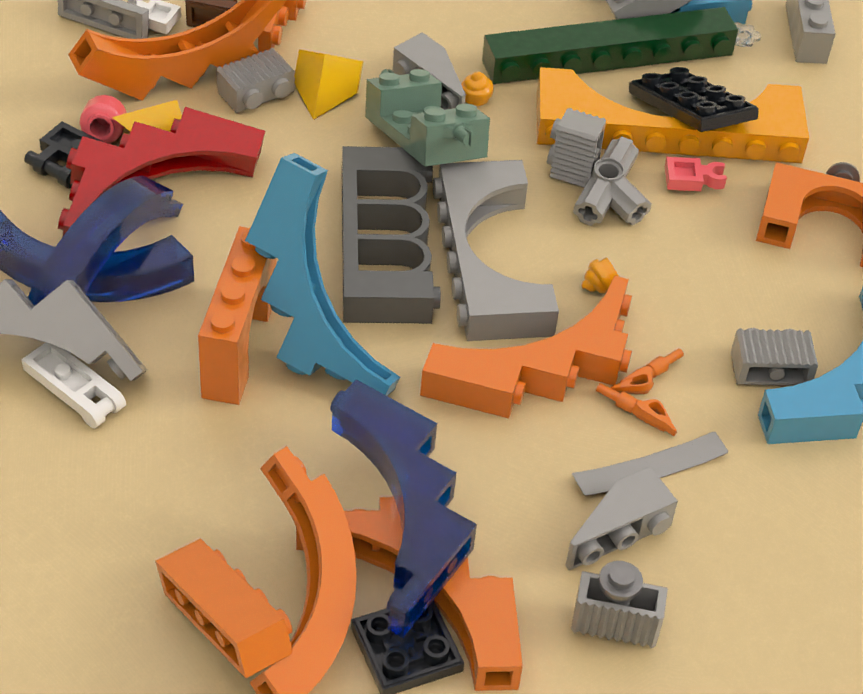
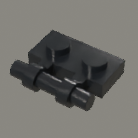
(55, 147)

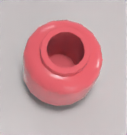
(98, 121)

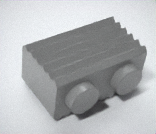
(255, 80)
(576, 146)
(773, 357)
(630, 621)

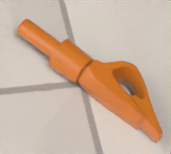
(642, 379)
(649, 411)

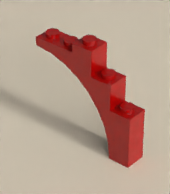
(193, 144)

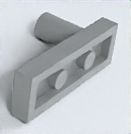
(108, 15)

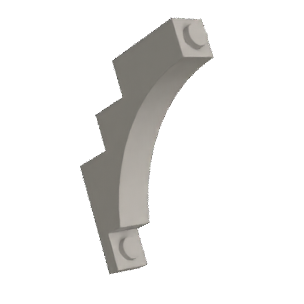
(69, 322)

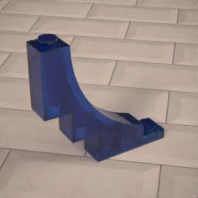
(433, 535)

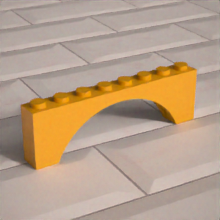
(776, 135)

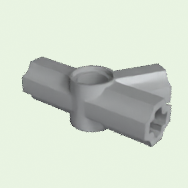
(611, 188)

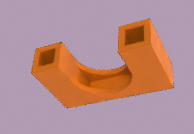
(803, 191)
(228, 320)

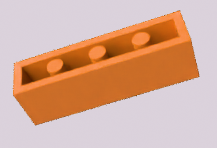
(225, 607)

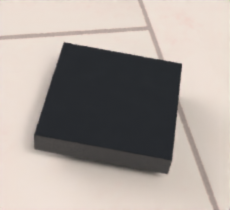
(410, 661)

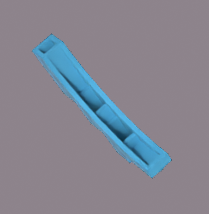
(296, 289)
(817, 408)

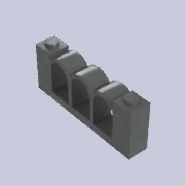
(386, 295)

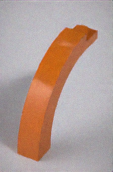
(329, 577)

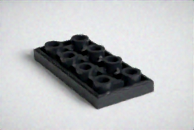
(693, 99)

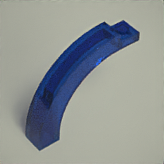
(101, 231)
(123, 277)

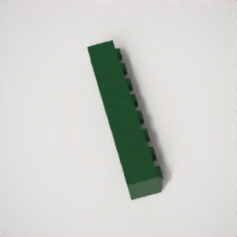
(610, 44)

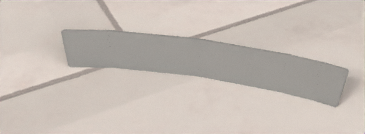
(663, 463)

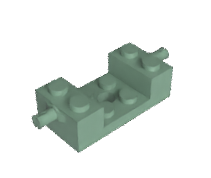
(412, 116)

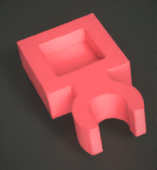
(690, 175)

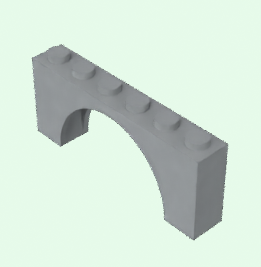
(489, 302)

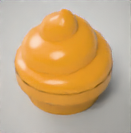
(477, 88)
(597, 275)

